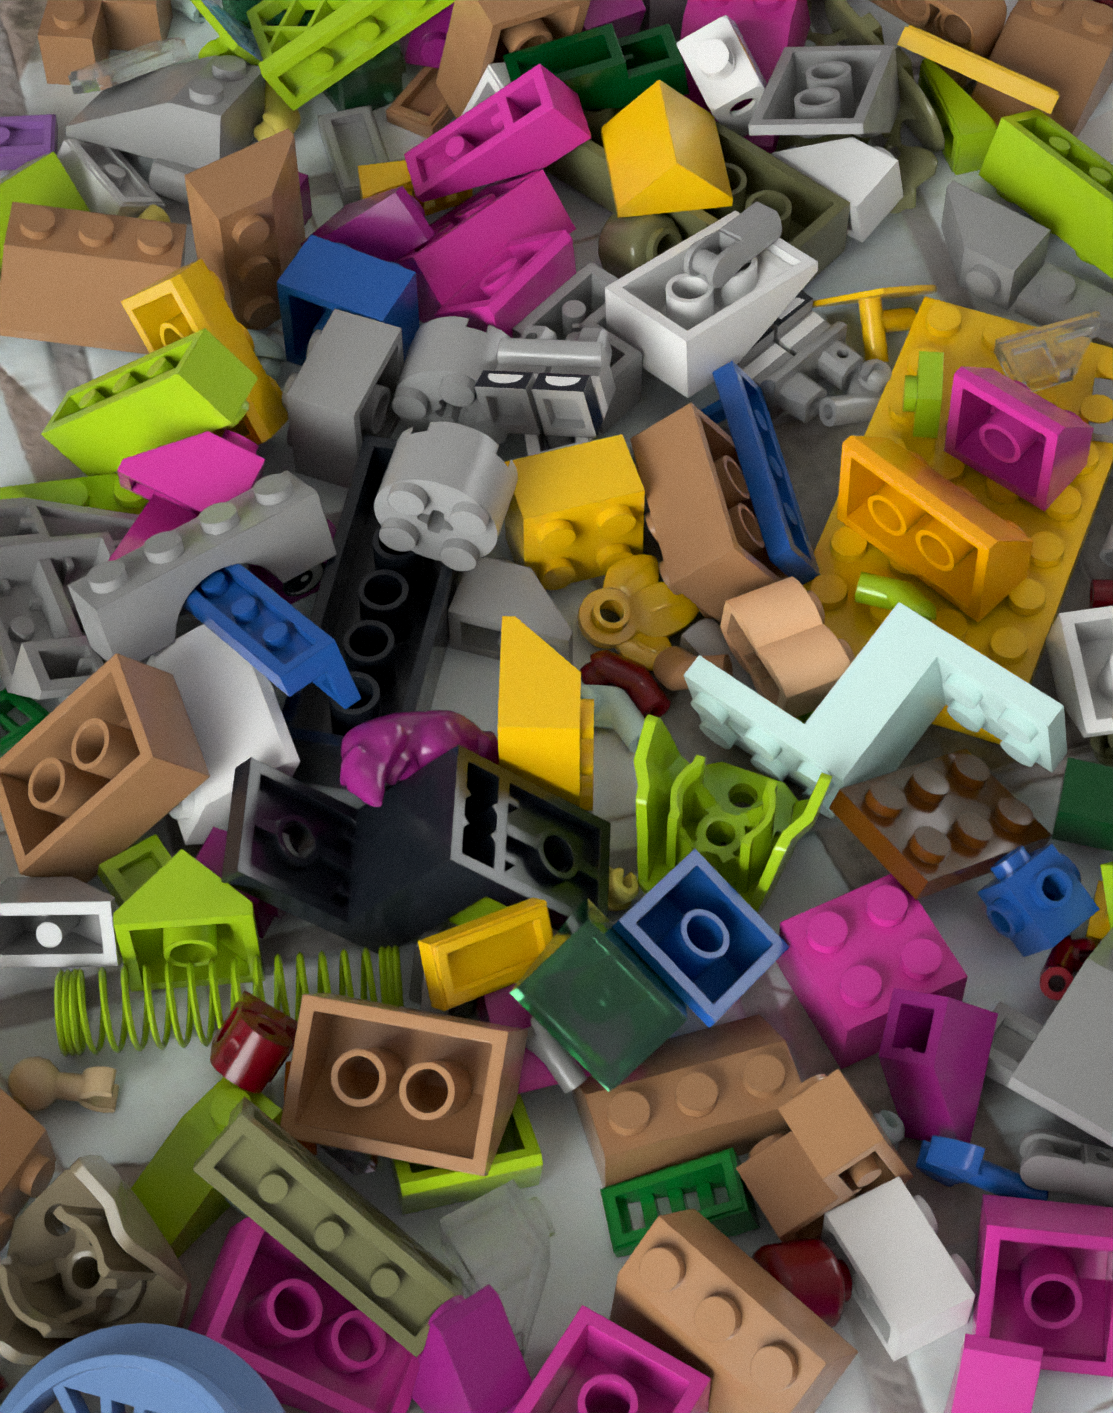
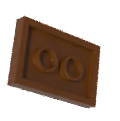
(938, 821)

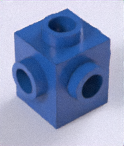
(1036, 898)

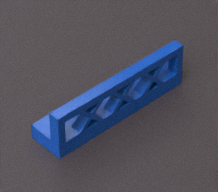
(764, 471)
(271, 634)

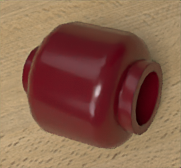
(810, 1273)

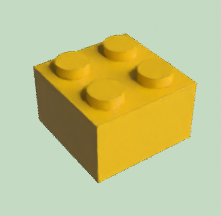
(576, 511)

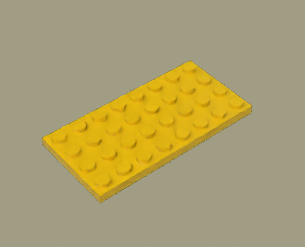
(1018, 626)

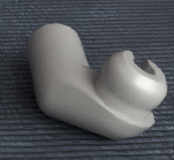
(860, 398)

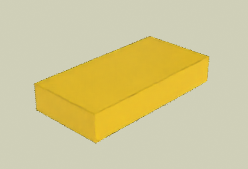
(484, 953)

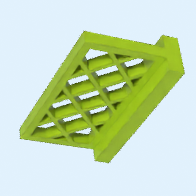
(331, 42)

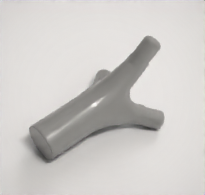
(555, 1057)

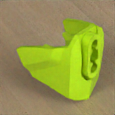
(692, 808)

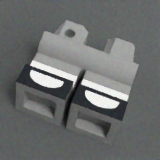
(797, 356)
(548, 384)

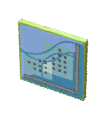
(233, 37)

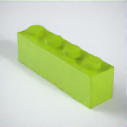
(1055, 182)
(151, 403)

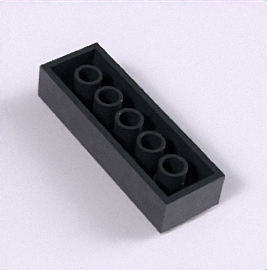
(386, 620)

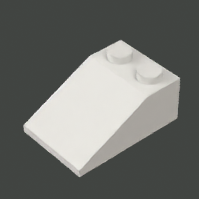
(691, 326)

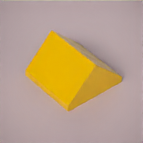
(665, 156)

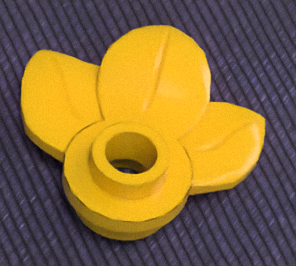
(645, 608)

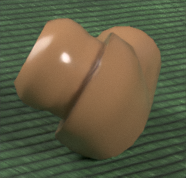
(675, 661)

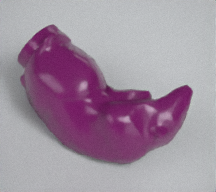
(403, 743)

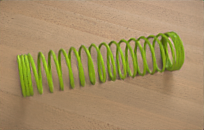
(73, 1024)

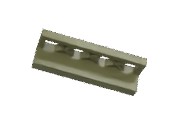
(327, 1225)

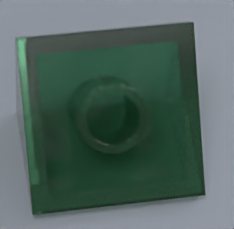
(599, 997)

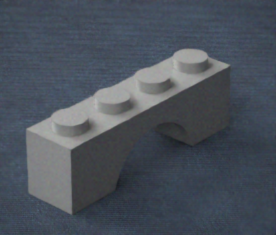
(137, 599)

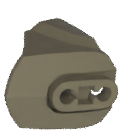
(52, 1277)

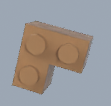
(86, 30)
(823, 1161)

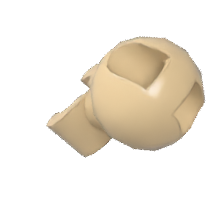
(39, 1083)

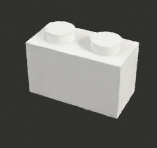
(900, 1267)

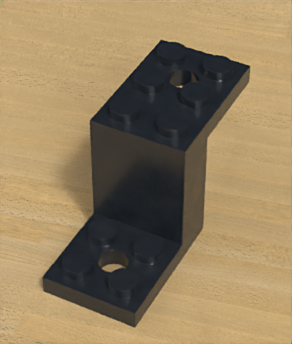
(420, 857)

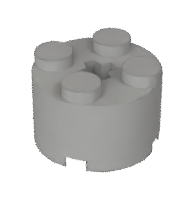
(442, 375)
(445, 494)

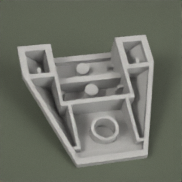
(40, 629)

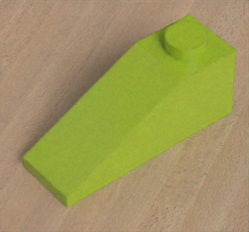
(170, 1189)

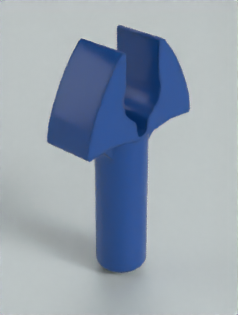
(960, 1162)

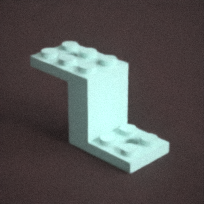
(881, 709)

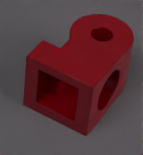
(252, 1043)

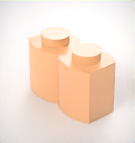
(785, 645)

